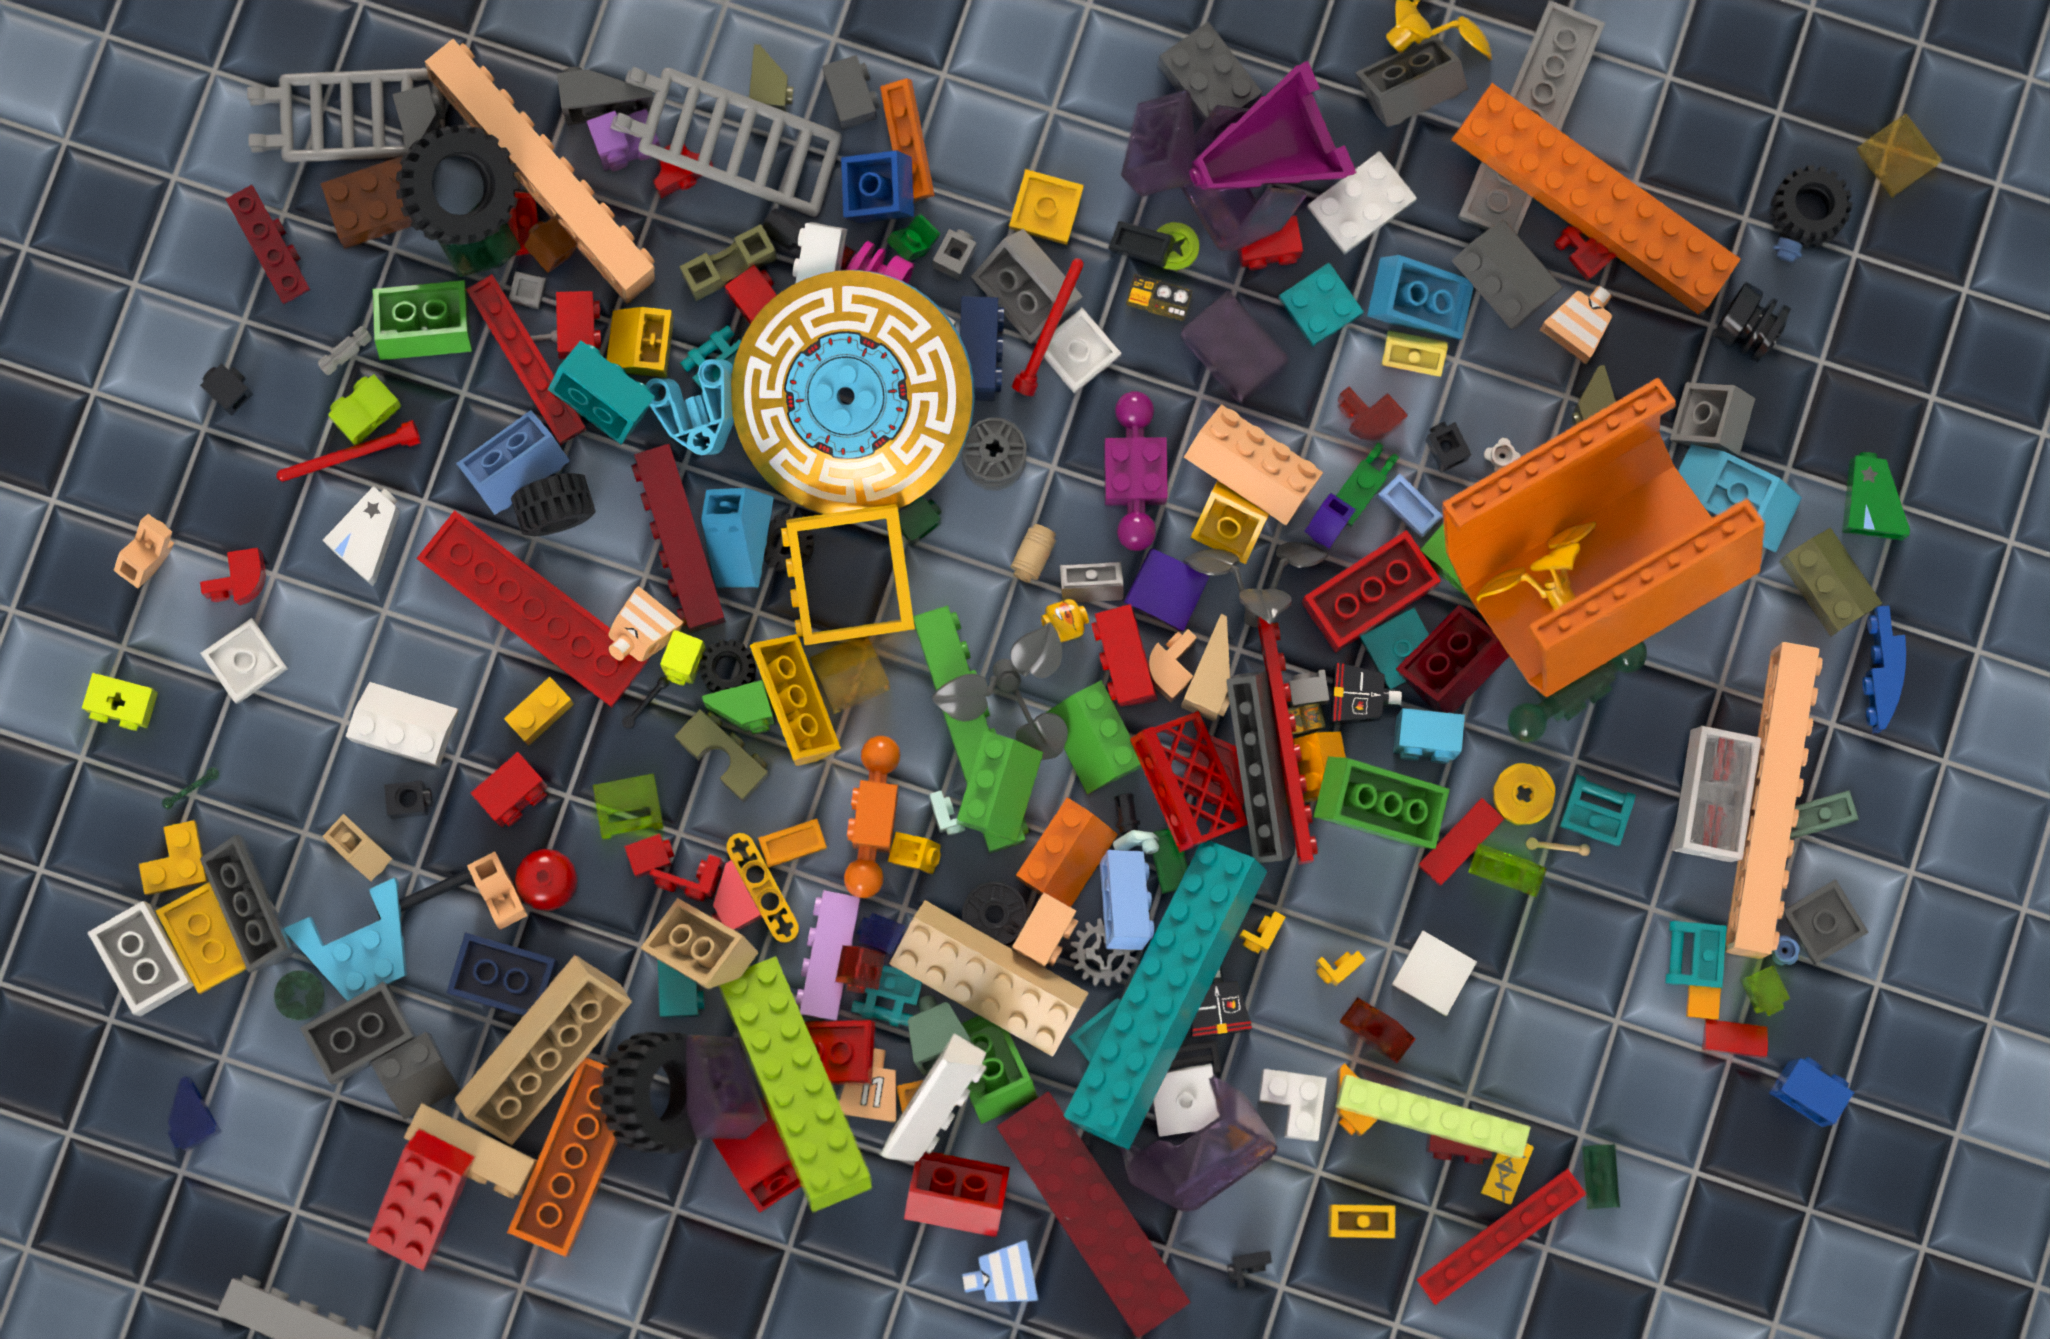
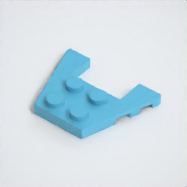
(364, 956)

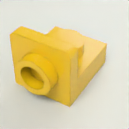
(915, 852)
(1268, 929)
(1345, 966)

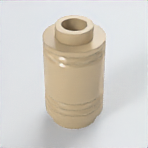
(1033, 553)

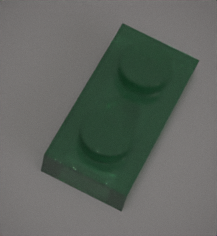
(1601, 1176)

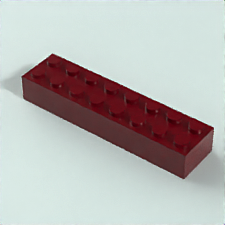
(1093, 1215)

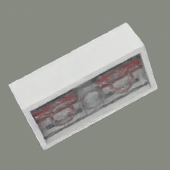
(1716, 794)

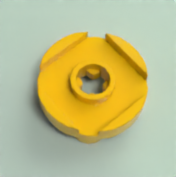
(1530, 777)

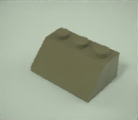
(1830, 581)

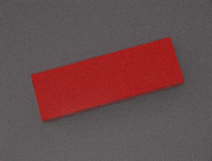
(1461, 841)

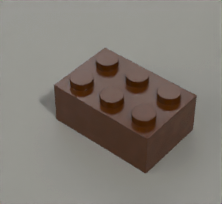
(366, 203)

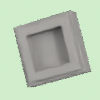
(527, 290)

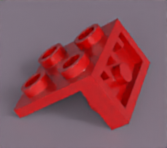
(707, 874)

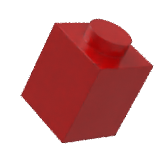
(649, 854)

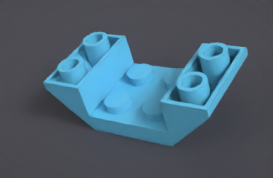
(1725, 480)

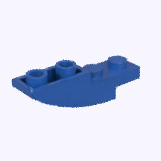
(1886, 681)

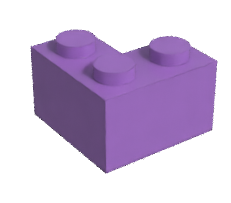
(616, 147)

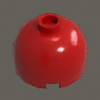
(546, 880)

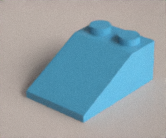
(1420, 297)

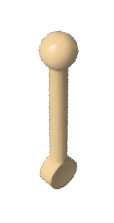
(1532, 844)

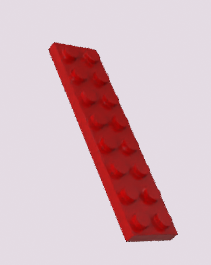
(529, 607)

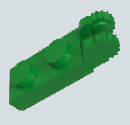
(1365, 482)

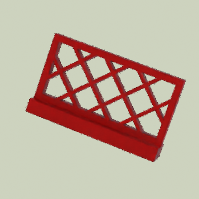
(1171, 795)

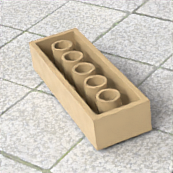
(988, 978)
(543, 1050)

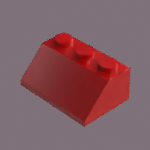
(1124, 656)
(957, 1193)

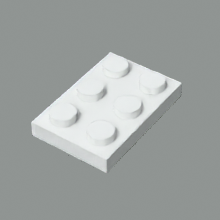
(1362, 203)

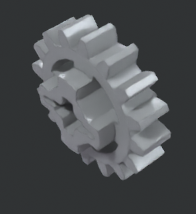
(1089, 955)

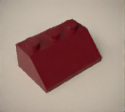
(1453, 661)

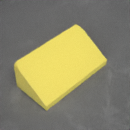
(1414, 353)

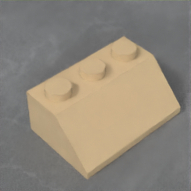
(699, 946)

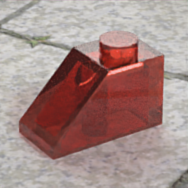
(1377, 1030)

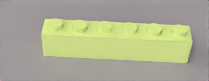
(1432, 1116)

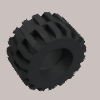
(1821, 185)
(553, 504)

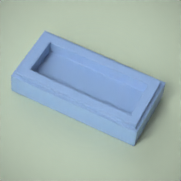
(1410, 506)

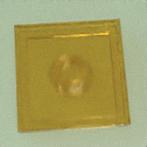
(1899, 155)

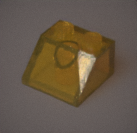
(850, 673)

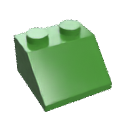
(743, 707)

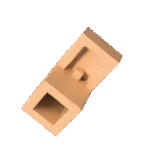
(145, 553)
(1166, 672)
(497, 890)

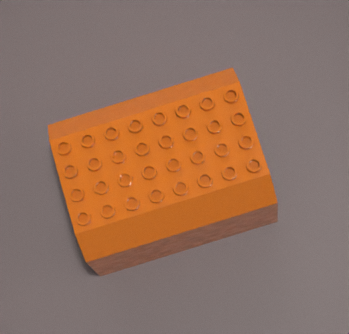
(1634, 574)

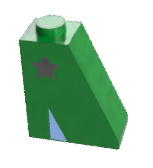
(1873, 500)

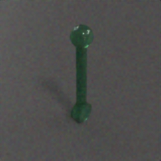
(211, 774)

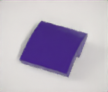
(1166, 589)

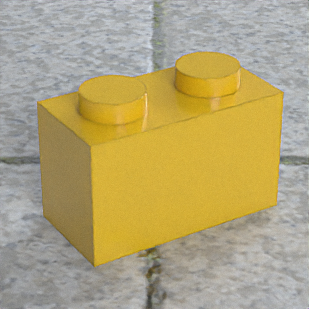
(539, 711)
(1361, 1221)

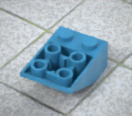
(736, 535)

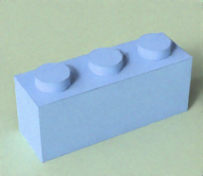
(1126, 900)

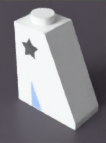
(365, 533)

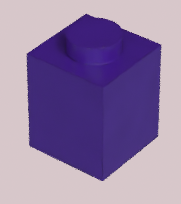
(1329, 520)

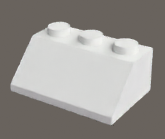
(402, 724)

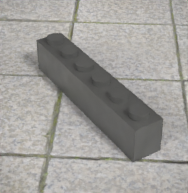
(1260, 766)

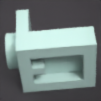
(942, 810)

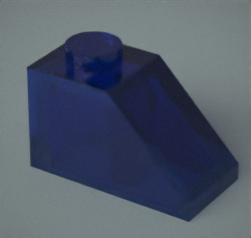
(881, 934)
(190, 1117)

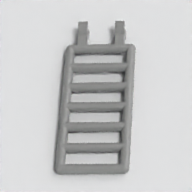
(283, 95)
(647, 131)

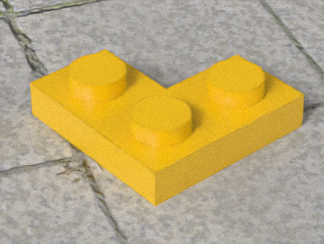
(183, 864)

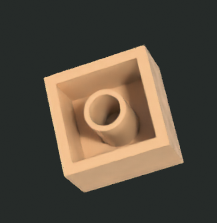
(1045, 930)

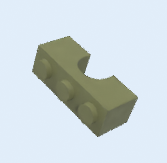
(712, 272)
(704, 734)

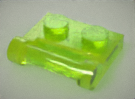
(627, 796)

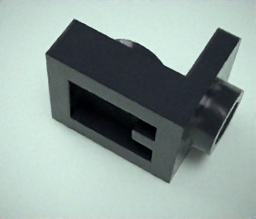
(1253, 1262)

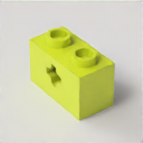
(682, 658)
(105, 690)

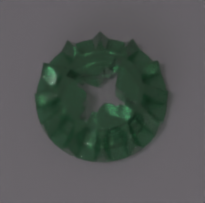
(285, 991)

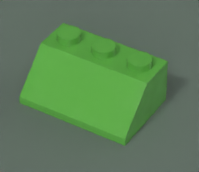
(421, 320)
(1096, 738)
(999, 786)

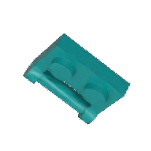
(1593, 819)
(1706, 955)

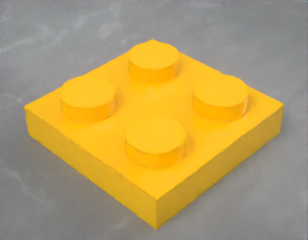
(1046, 206)

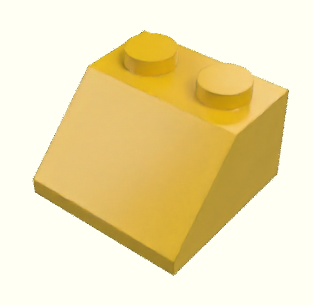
(1230, 522)

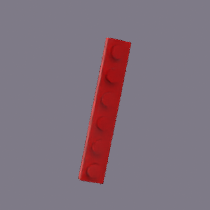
(524, 358)
(1501, 1236)

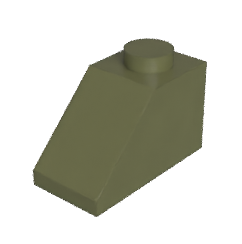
(769, 81)
(1595, 396)

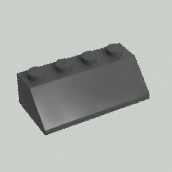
(246, 904)

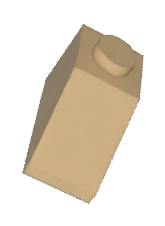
(357, 847)

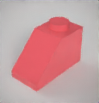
(733, 902)

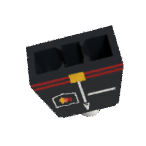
(1359, 695)
(1221, 1011)

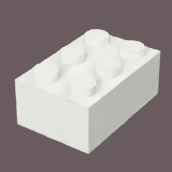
(141, 958)

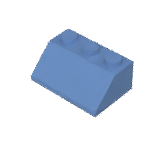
(512, 460)

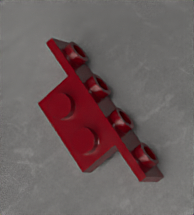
(267, 243)

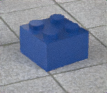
(877, 186)
(1812, 1091)

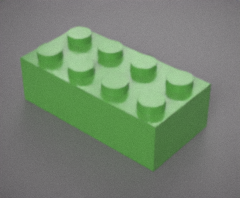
(1381, 802)

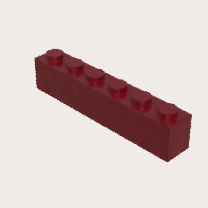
(679, 538)

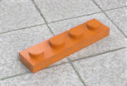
(907, 134)

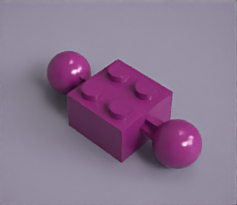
(1135, 471)

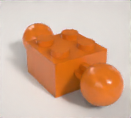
(874, 817)

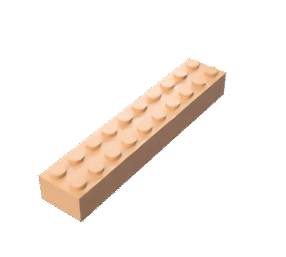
(541, 171)
(1772, 813)

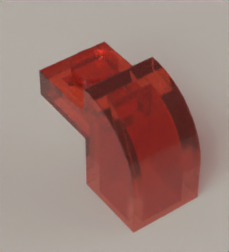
(1371, 422)

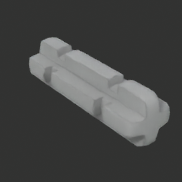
(344, 350)

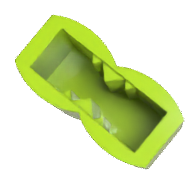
(363, 409)

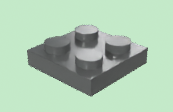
(1824, 922)

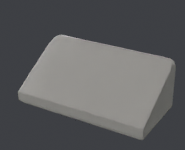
(1092, 582)

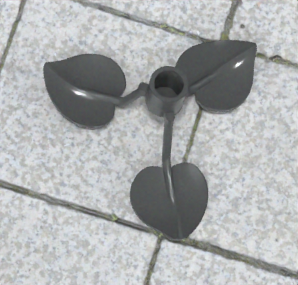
(1258, 602)
(1034, 653)

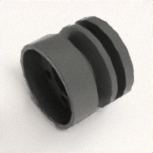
(998, 471)

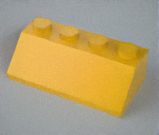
(795, 699)

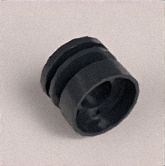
(1752, 322)

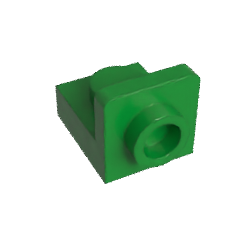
(915, 239)

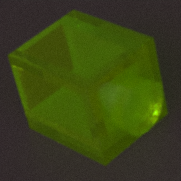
(1765, 991)

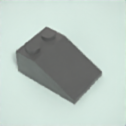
(592, 94)

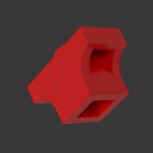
(673, 177)

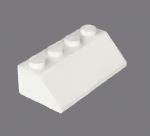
(934, 1101)

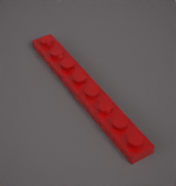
(1289, 752)

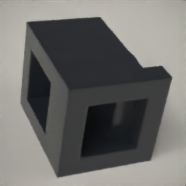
(1451, 434)

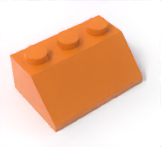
(1067, 853)

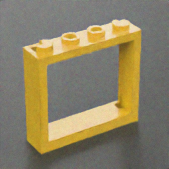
(795, 570)

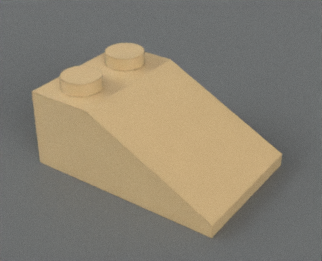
(1209, 685)

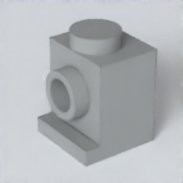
(954, 241)
(1308, 690)

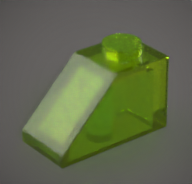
(1507, 870)

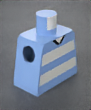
(1004, 1275)

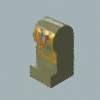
(1308, 719)

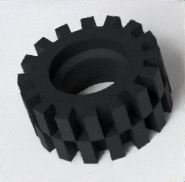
(778, 560)
(726, 649)

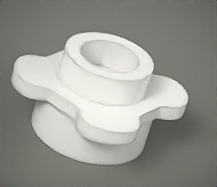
(1503, 446)

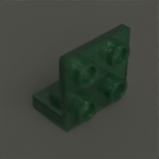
(484, 254)

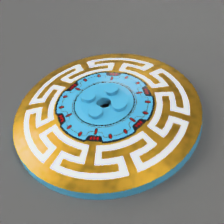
(906, 381)

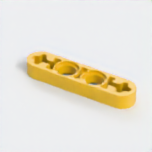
(766, 886)

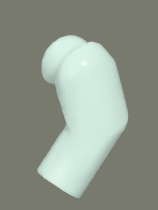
(1134, 838)

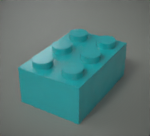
(601, 392)

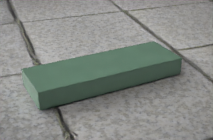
(1824, 814)

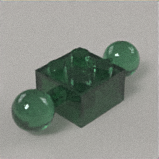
(1529, 721)

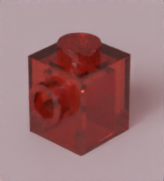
(860, 968)

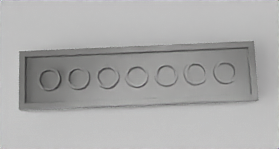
(1547, 88)

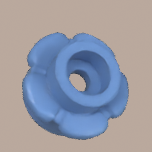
(1788, 249)
(1792, 951)

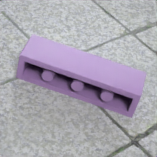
(834, 928)

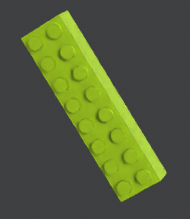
(795, 1085)

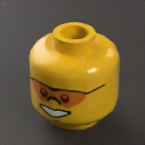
(1066, 618)

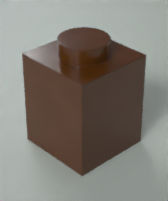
(550, 244)

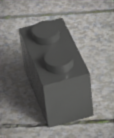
(849, 91)

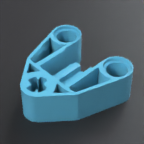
(699, 415)

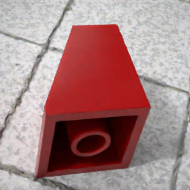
(760, 1164)

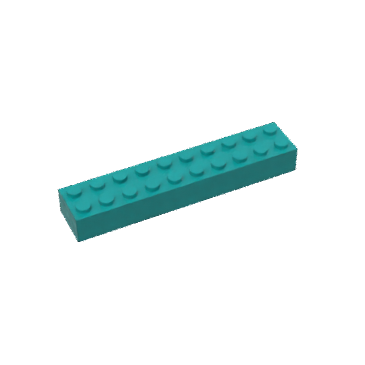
(1165, 993)

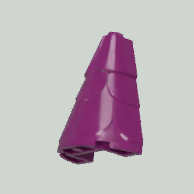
(1275, 142)

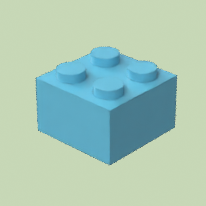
(1428, 735)

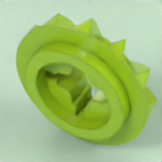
(1189, 249)

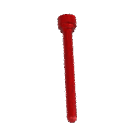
(1026, 381)
(406, 435)

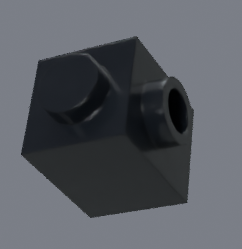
(226, 387)

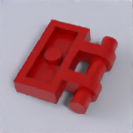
(1589, 255)

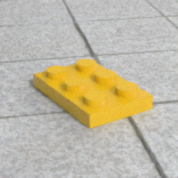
(202, 938)

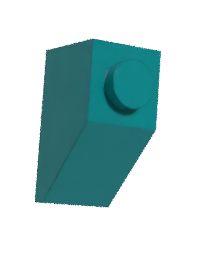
(678, 994)

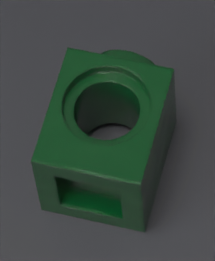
(919, 519)

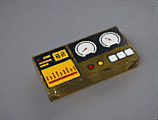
(1159, 297)

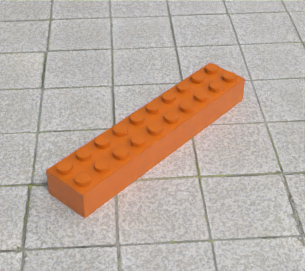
(1596, 199)

